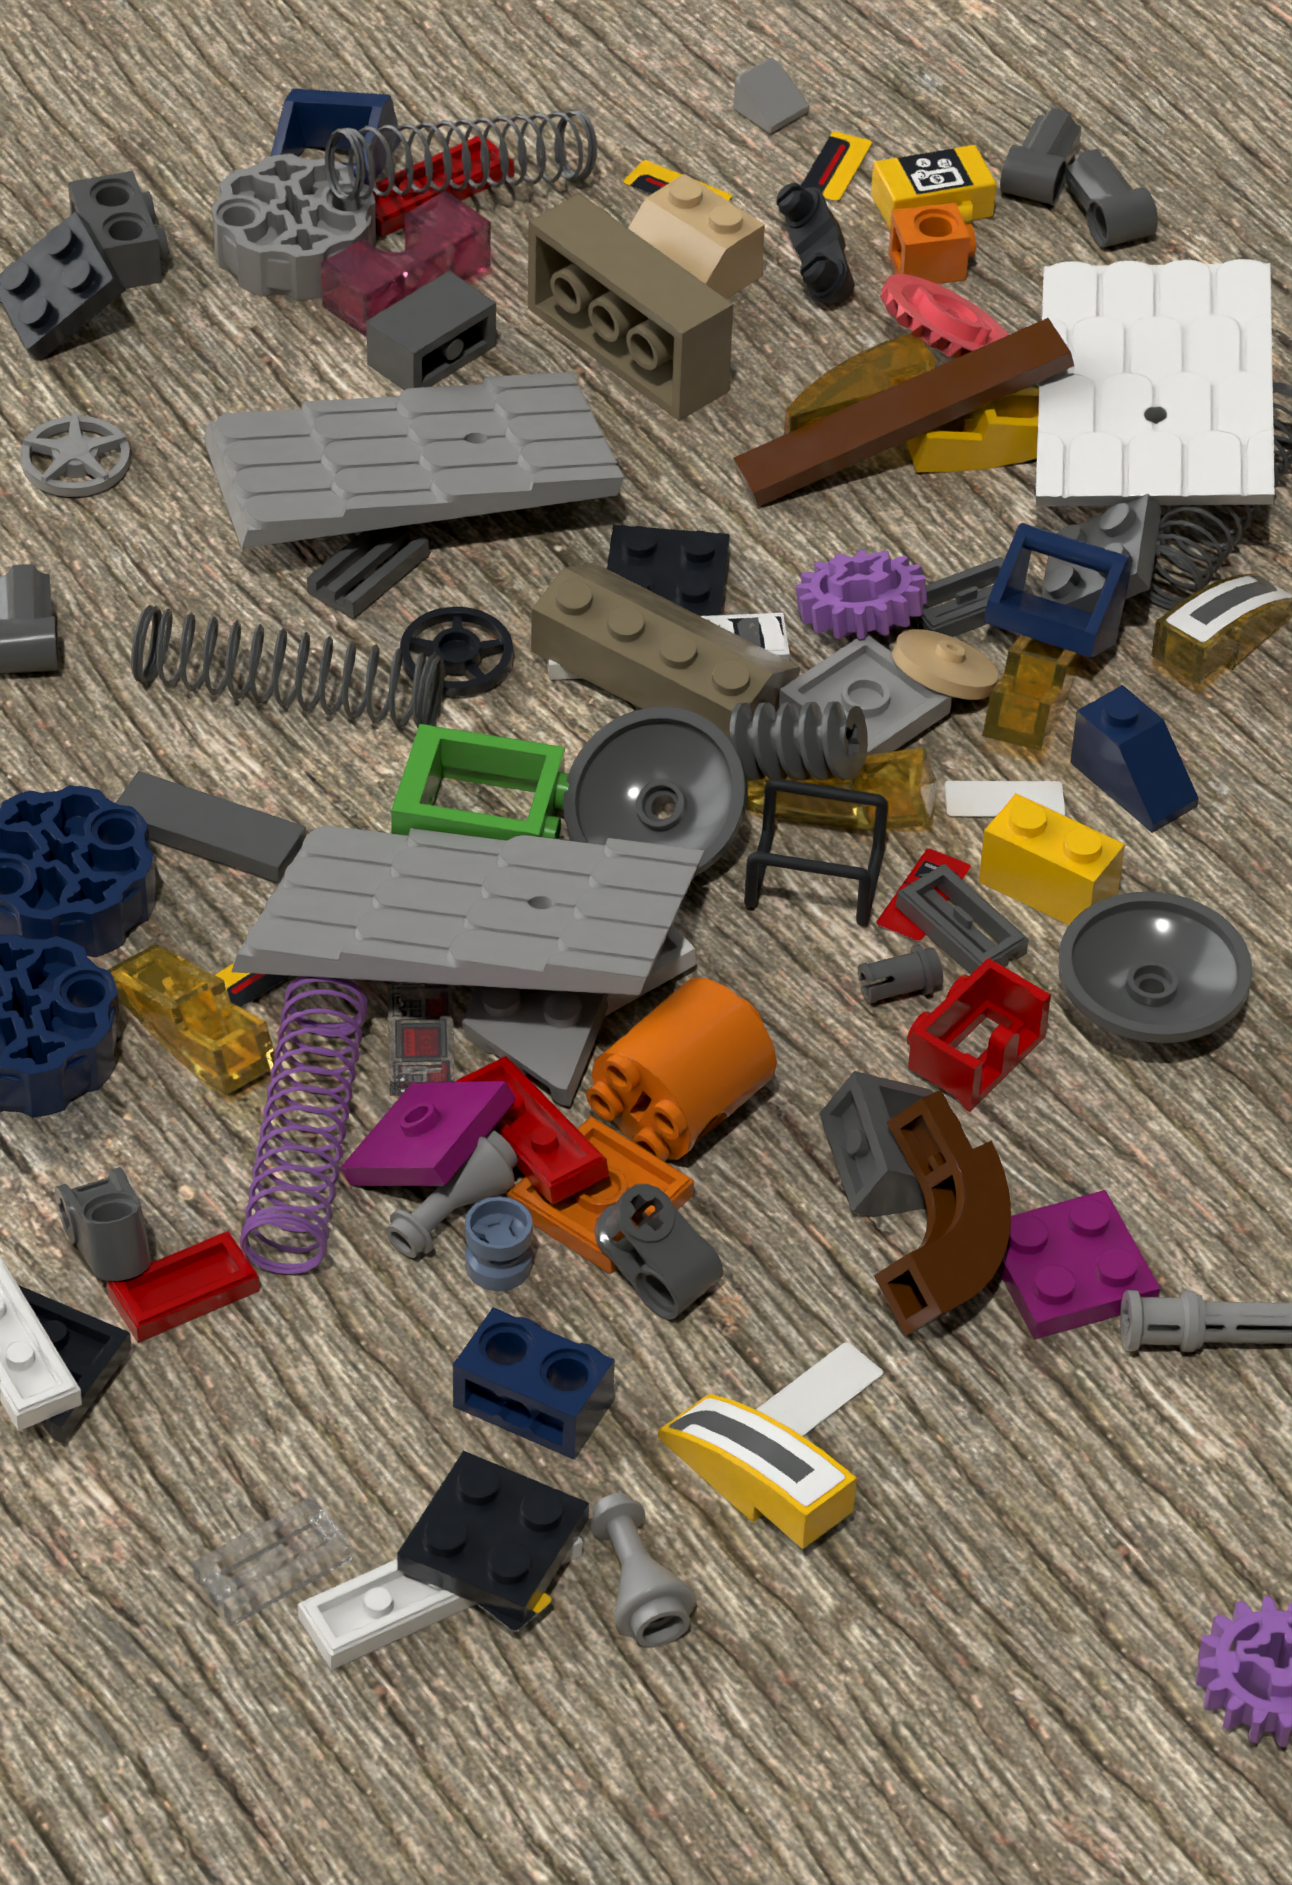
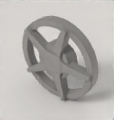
(75, 455)

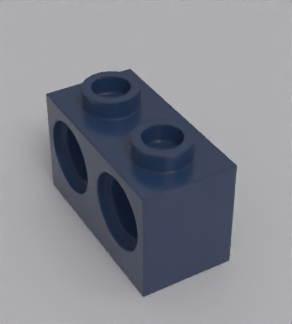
(533, 1382)

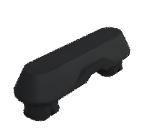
(817, 242)

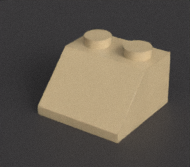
(703, 234)

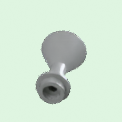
(481, 1177)
(650, 1599)

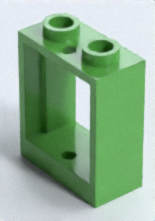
(486, 761)

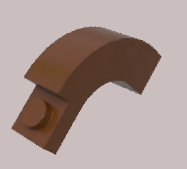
(965, 1216)

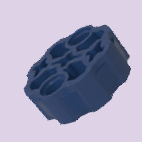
(74, 868)
(53, 1024)

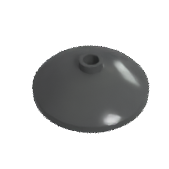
(653, 761)
(1154, 967)

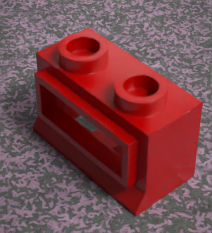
(986, 993)

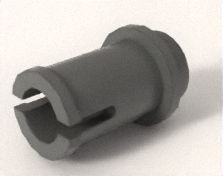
(902, 974)

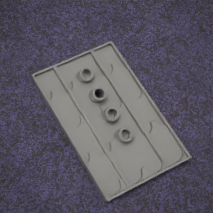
(409, 458)
(471, 910)

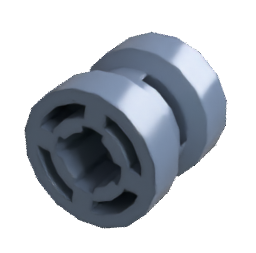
(498, 1243)

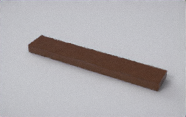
(903, 412)

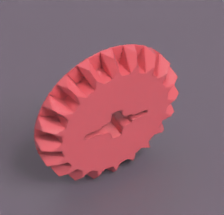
(939, 315)

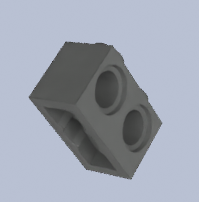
(123, 225)

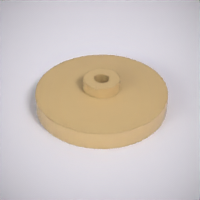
(945, 664)

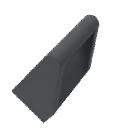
(866, 1149)

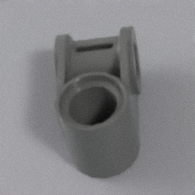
(106, 1226)
(662, 1257)

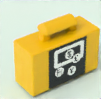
(935, 179)

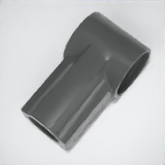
(1040, 164)
(1112, 207)
(27, 622)

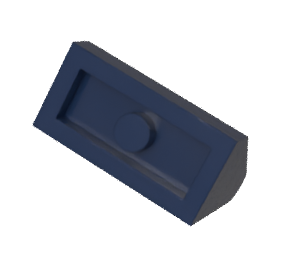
(313, 115)
(1049, 620)

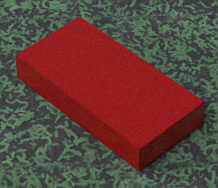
(184, 1286)

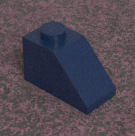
(1132, 758)

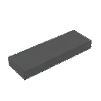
(214, 826)

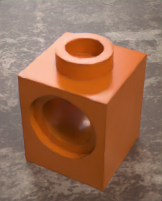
(931, 243)

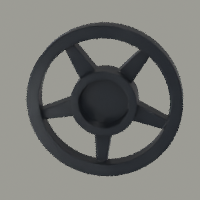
(460, 648)

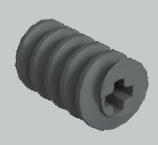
(799, 744)

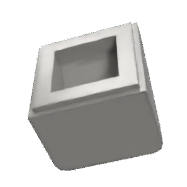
(768, 96)

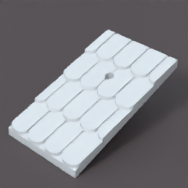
(1162, 385)

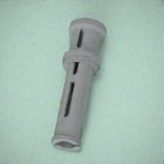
(1192, 1321)

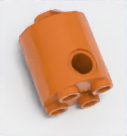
(683, 1068)

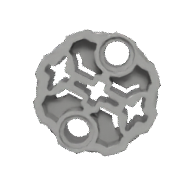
(284, 222)

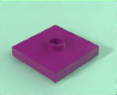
(428, 1134)

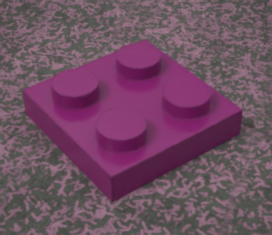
(1072, 1264)

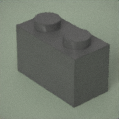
(431, 333)

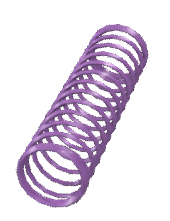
(303, 1225)

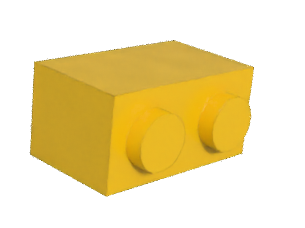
(1049, 860)

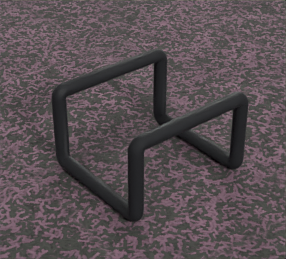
(867, 878)

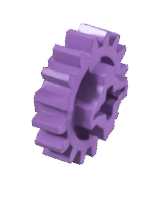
(861, 594)
(1250, 1669)

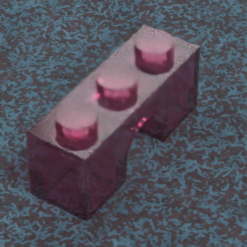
(438, 239)

